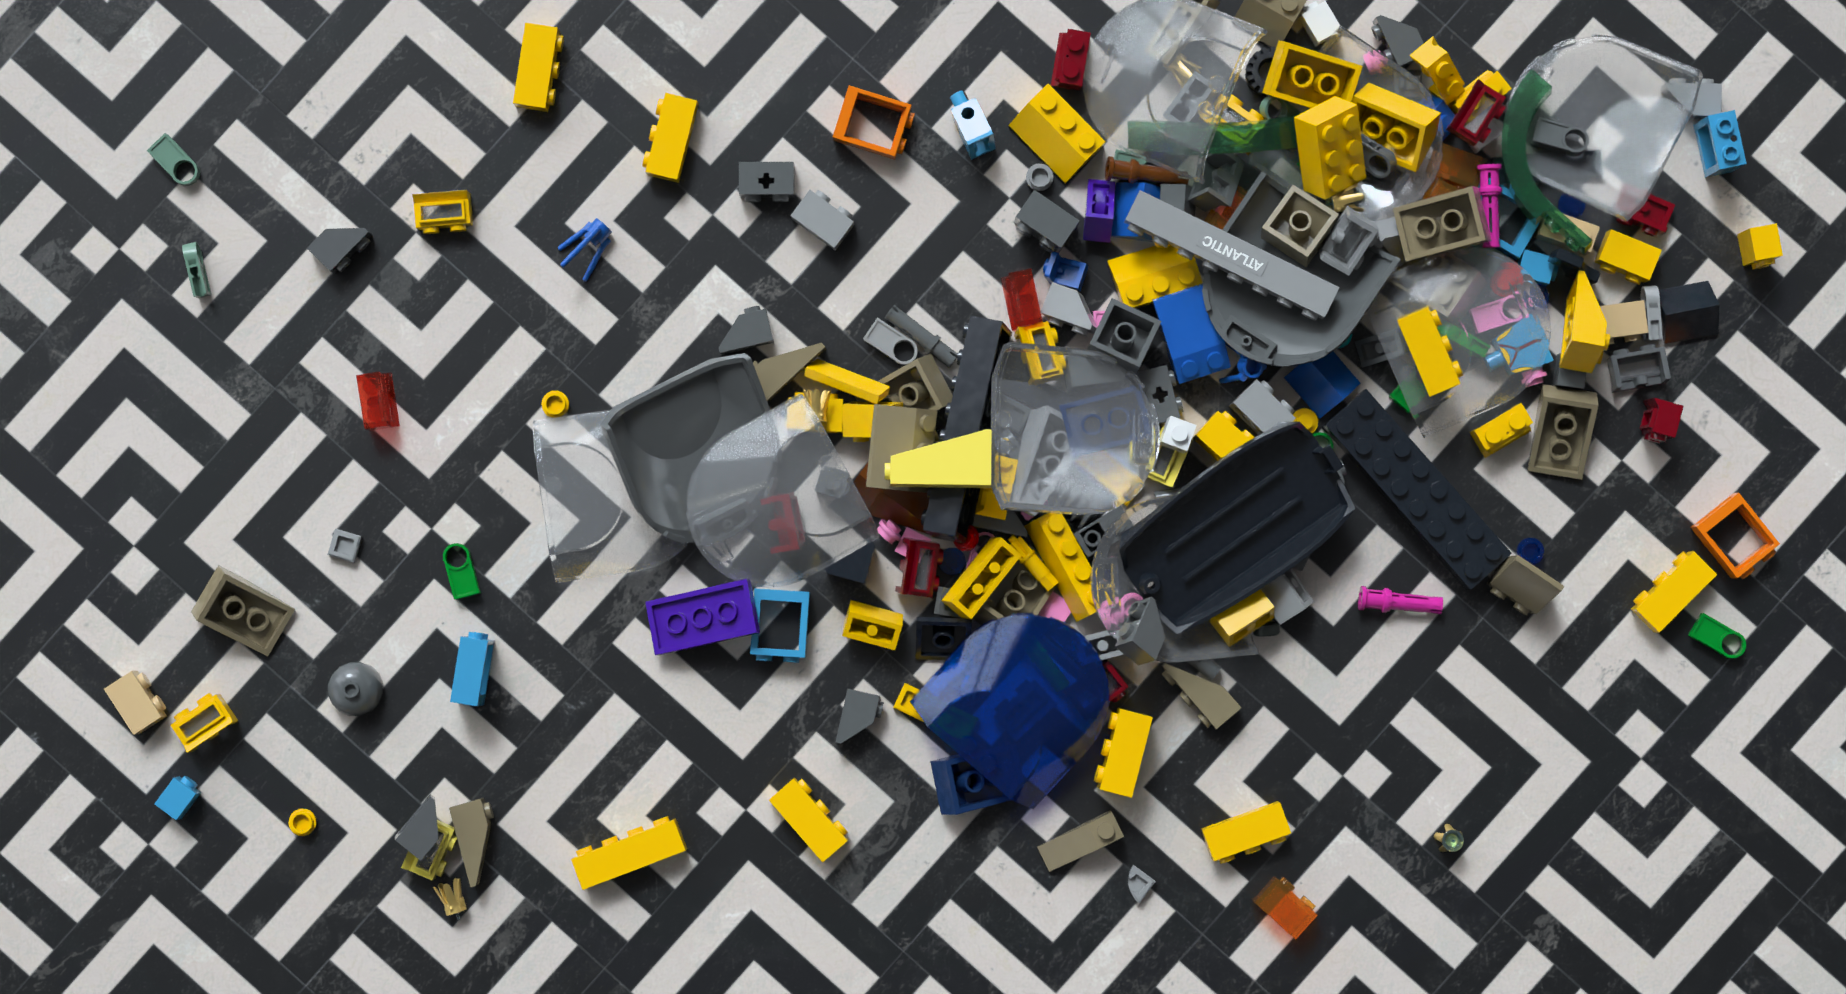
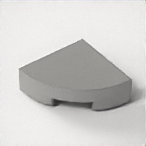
(1139, 883)

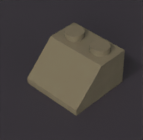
(1272, 15)
(1299, 225)

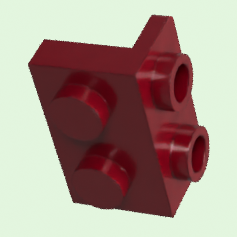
(1652, 216)

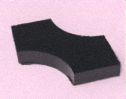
(1571, 264)

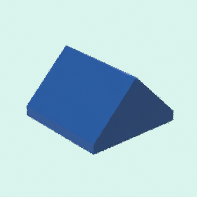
(1124, 198)
(1322, 383)

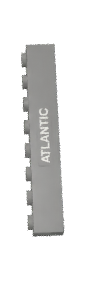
(1232, 255)

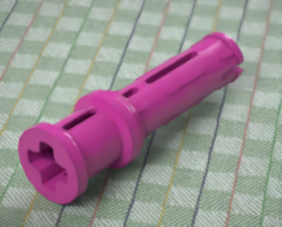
(1491, 190)
(1387, 600)

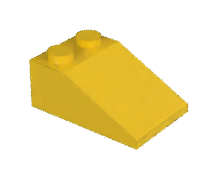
(1583, 328)

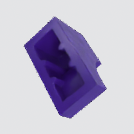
(1099, 210)

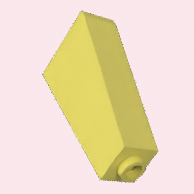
(946, 464)

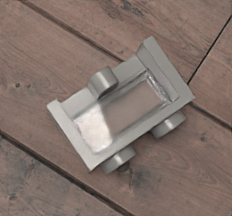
(1348, 241)

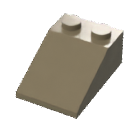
(1442, 224)
(918, 385)
(1562, 431)
(1523, 585)
(1015, 594)
(242, 611)

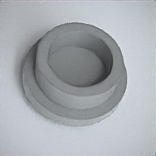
(1039, 177)

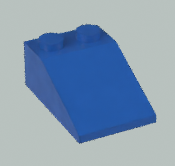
(1189, 335)

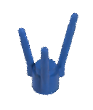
(596, 234)
(1246, 367)

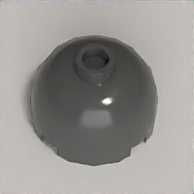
(355, 689)

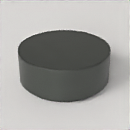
(1268, 629)

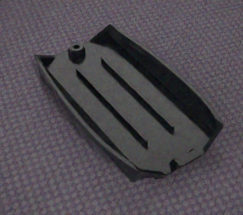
(1237, 526)

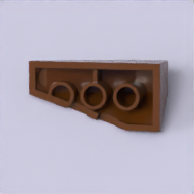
(898, 505)

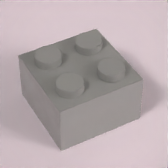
(1260, 408)

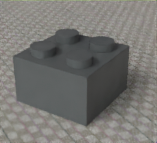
(1045, 222)
(1124, 334)

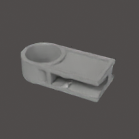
(1651, 299)
(885, 338)

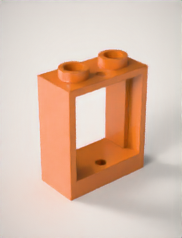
(846, 113)
(1763, 553)

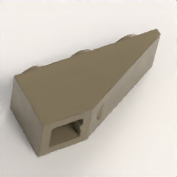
(1209, 698)

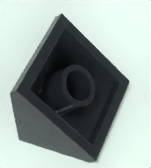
(1689, 312)
(855, 565)
(940, 636)

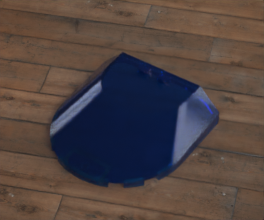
(1019, 702)

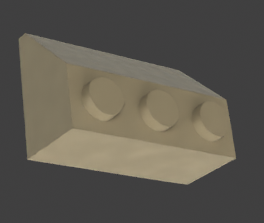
(895, 432)

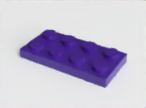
(702, 617)

